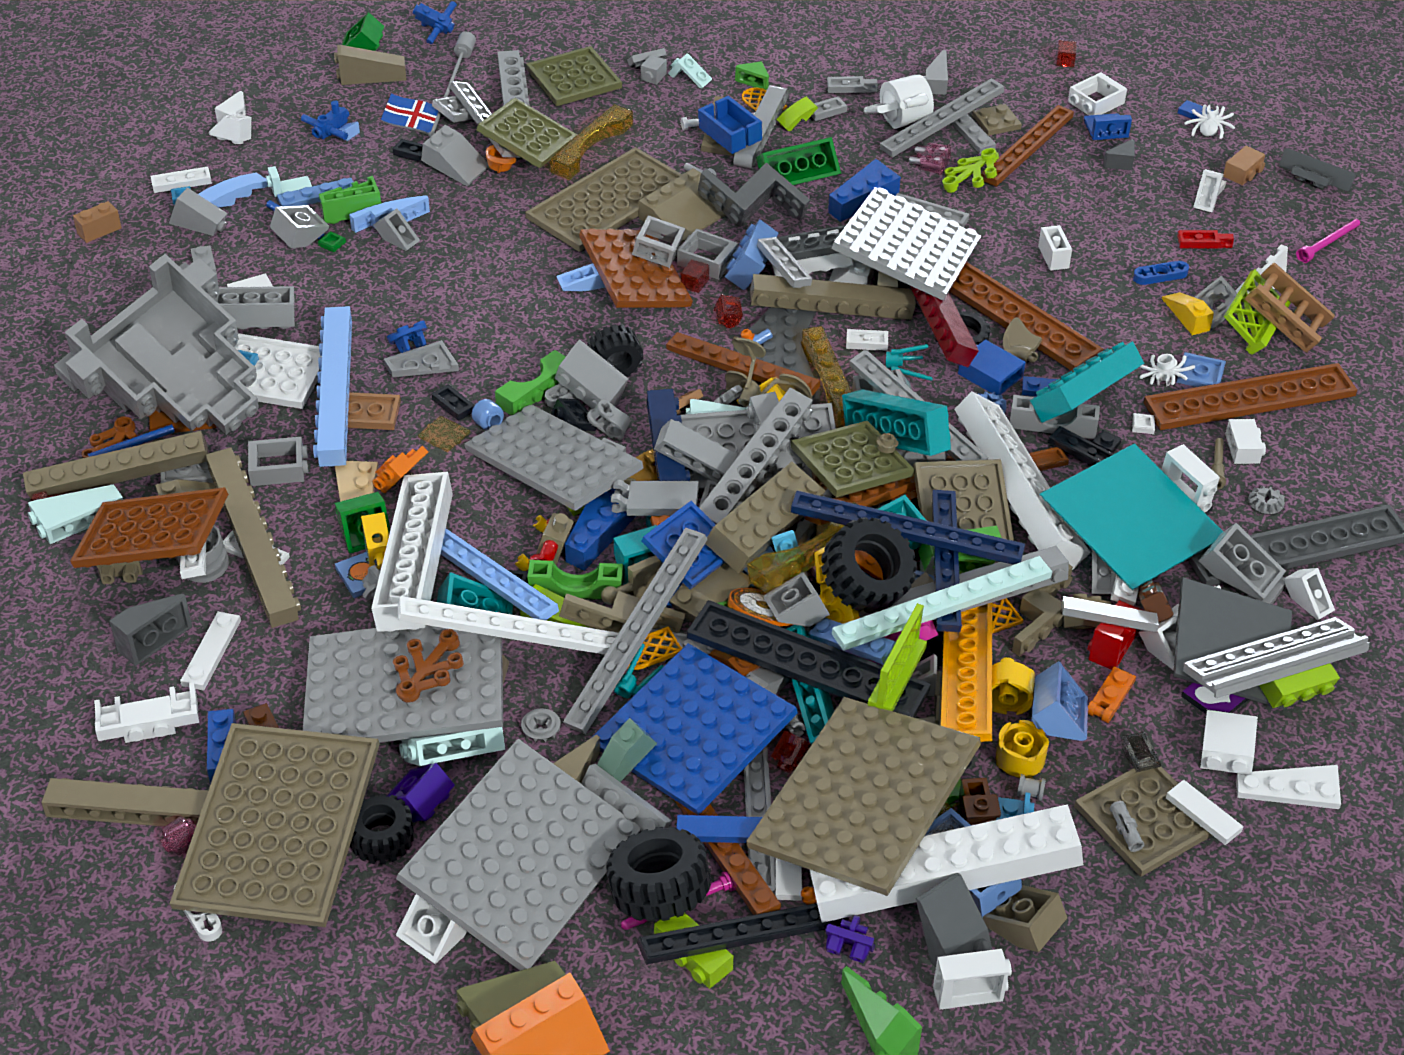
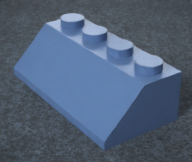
(1060, 704)

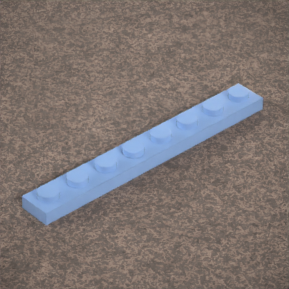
(497, 578)

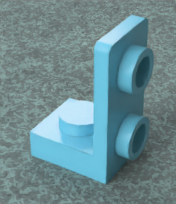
(784, 541)

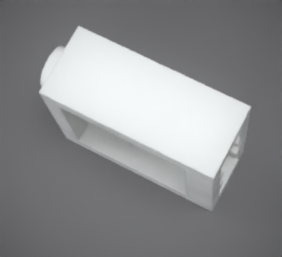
(1100, 83)
(1183, 460)
(971, 978)

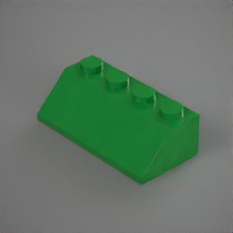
(803, 161)

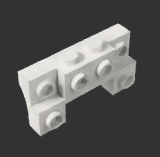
(146, 717)

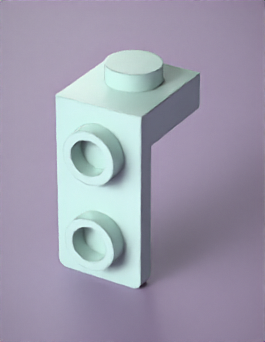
(692, 69)
(280, 187)

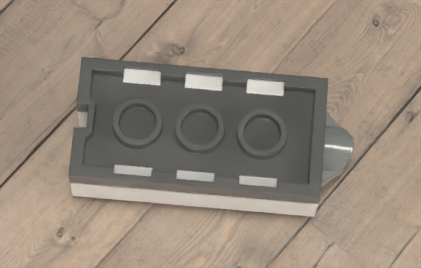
(814, 250)

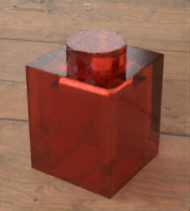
(1066, 53)
(695, 275)

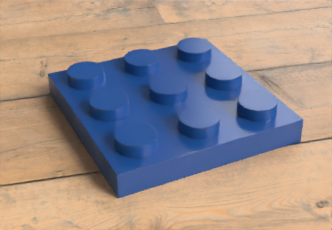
(665, 535)

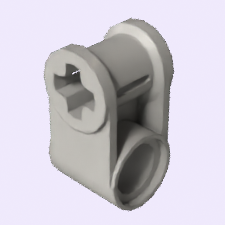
(610, 420)

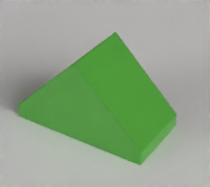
(752, 74)

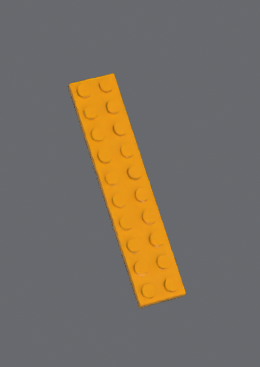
(968, 675)

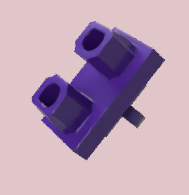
(838, 936)

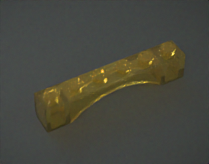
(611, 123)
(821, 355)
(779, 567)

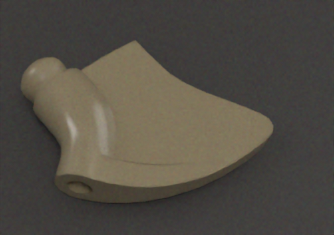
(1021, 341)

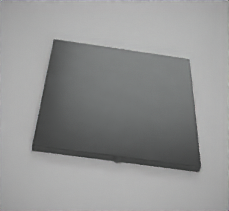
(1221, 620)

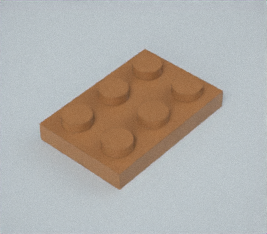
(373, 411)

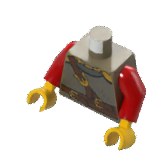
(555, 534)

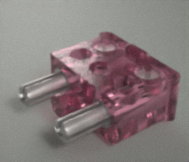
(932, 158)

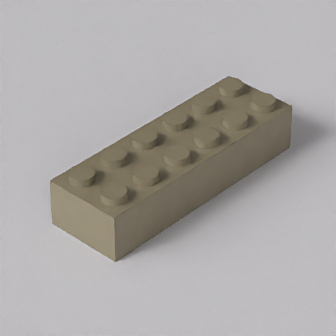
(764, 514)

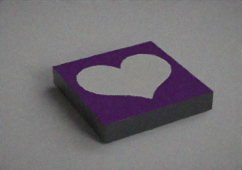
(1204, 699)

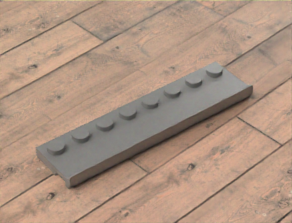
(1276, 657)

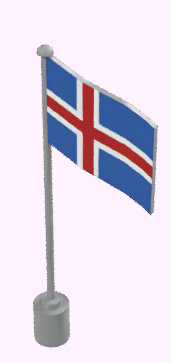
(419, 114)

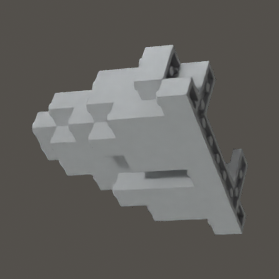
(167, 353)

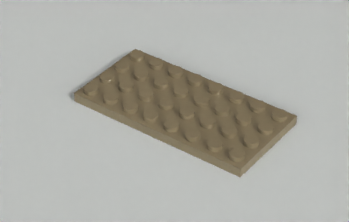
(603, 198)

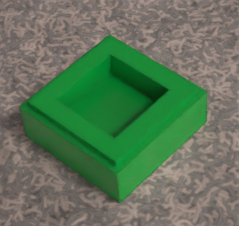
(331, 241)

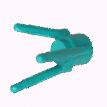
(895, 359)
(627, 684)

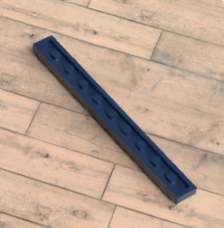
(911, 528)

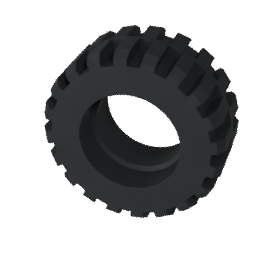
(851, 582)
(658, 874)

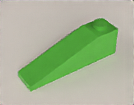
(886, 1027)

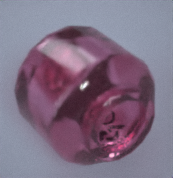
(178, 835)

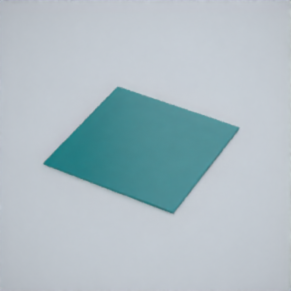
(1132, 516)

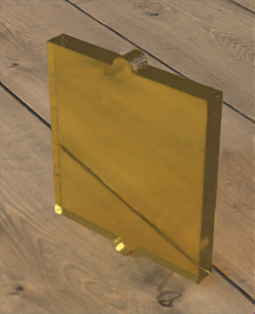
(444, 433)

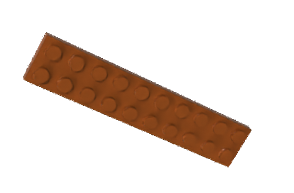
(1004, 305)
(1249, 396)

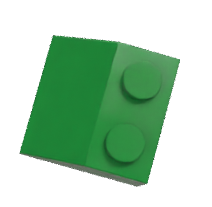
(364, 33)
(350, 521)

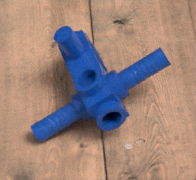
(439, 21)
(329, 123)

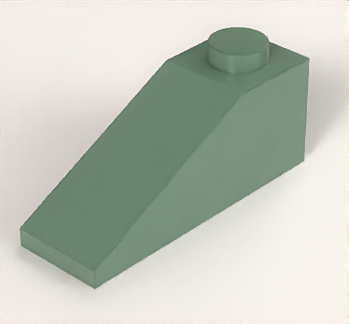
(626, 750)

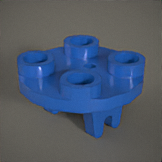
(405, 333)

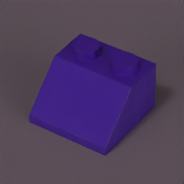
(423, 790)

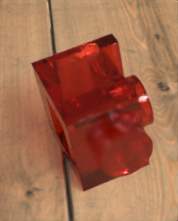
(728, 316)
(790, 751)

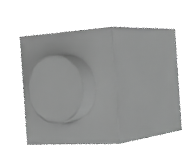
(653, 69)

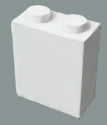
(1229, 742)

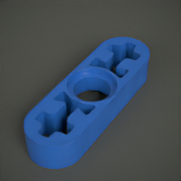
(1172, 270)

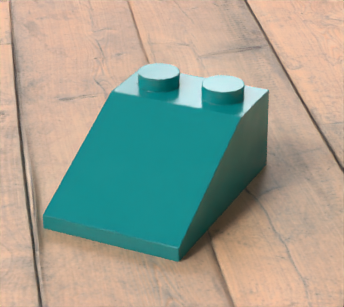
(471, 594)

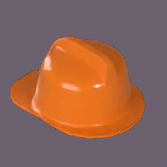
(497, 162)

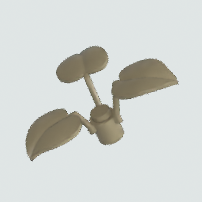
(751, 388)

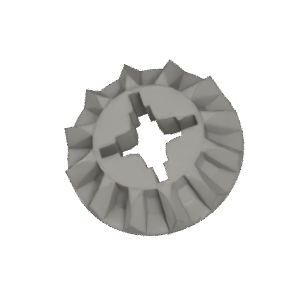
(730, 395)
(1273, 506)
(540, 716)

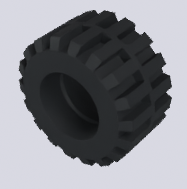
(618, 347)
(386, 843)

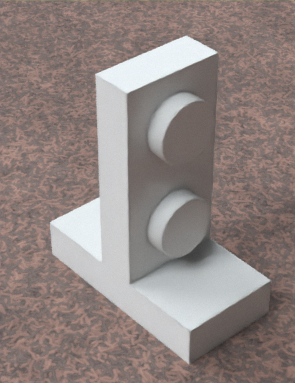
(1209, 188)

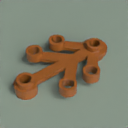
(122, 427)
(410, 688)

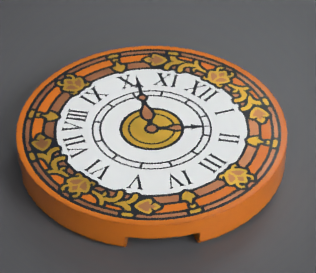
(752, 603)

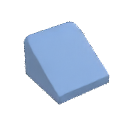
(350, 128)

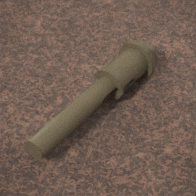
(1218, 466)

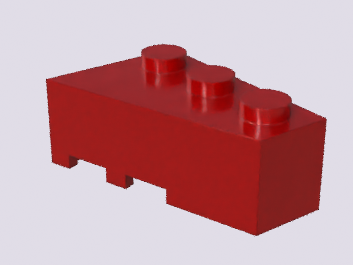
(1111, 642)

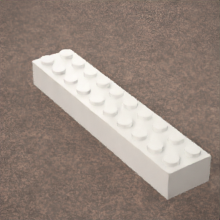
(1023, 480)
(412, 547)
(980, 853)

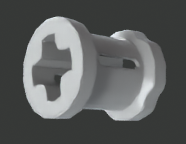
(1032, 786)

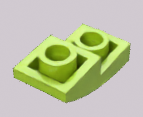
(800, 110)

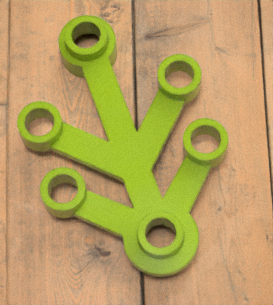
(988, 157)

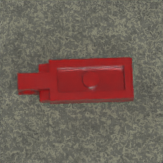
(1204, 239)

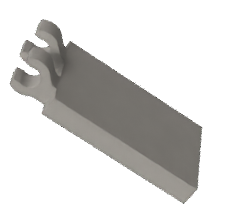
(653, 497)

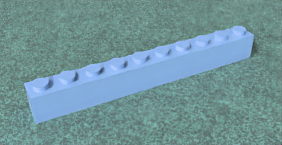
(334, 387)

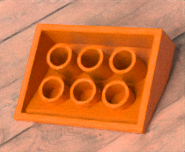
(546, 1023)

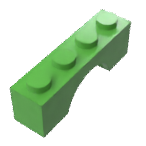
(516, 395)
(583, 586)

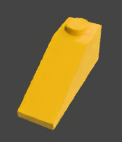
(1190, 311)

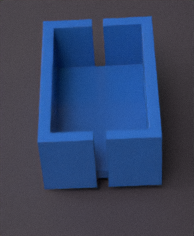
(733, 124)

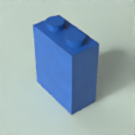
(993, 368)

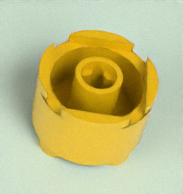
(1012, 687)
(1021, 749)

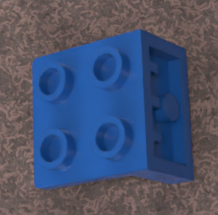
(1108, 126)

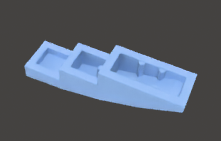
(226, 192)
(408, 207)
(581, 279)

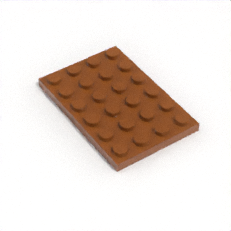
(631, 279)
(150, 528)

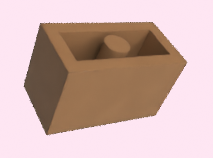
(1244, 165)
(97, 221)

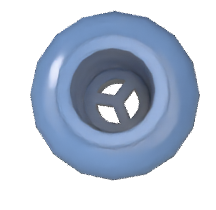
(487, 414)

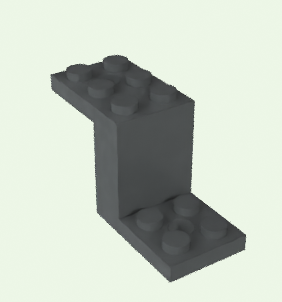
(753, 195)

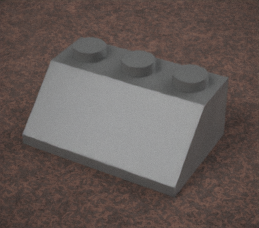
(590, 376)

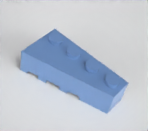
(748, 257)

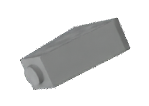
(197, 214)

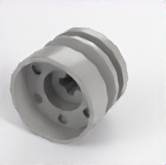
(216, 558)

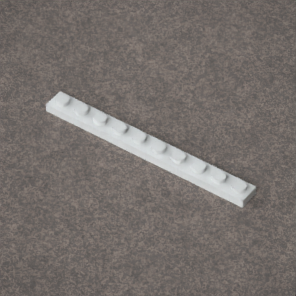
(504, 625)

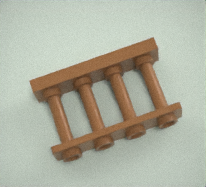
(1283, 317)

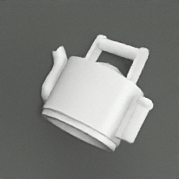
(904, 101)

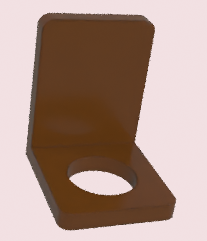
(980, 807)

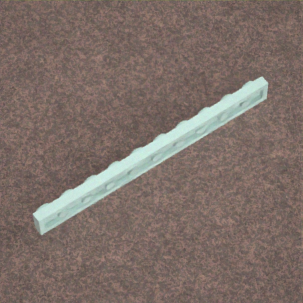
(942, 602)

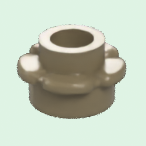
(887, 443)

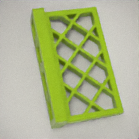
(1260, 332)
(900, 663)

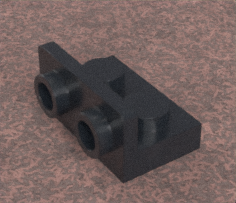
(573, 413)

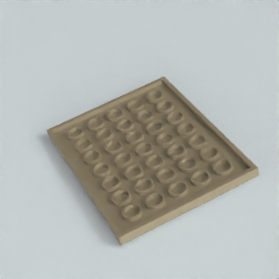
(864, 795)
(276, 825)

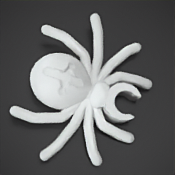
(1210, 121)
(1165, 369)

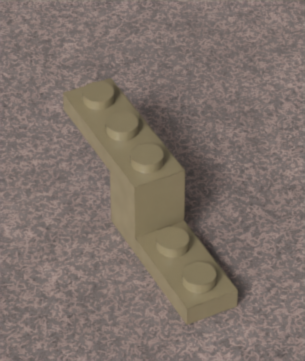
(1045, 613)
(613, 619)

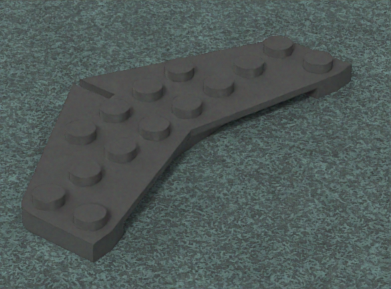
(785, 346)

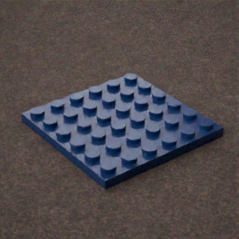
(704, 726)

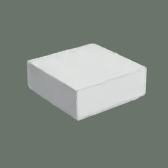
(1143, 423)

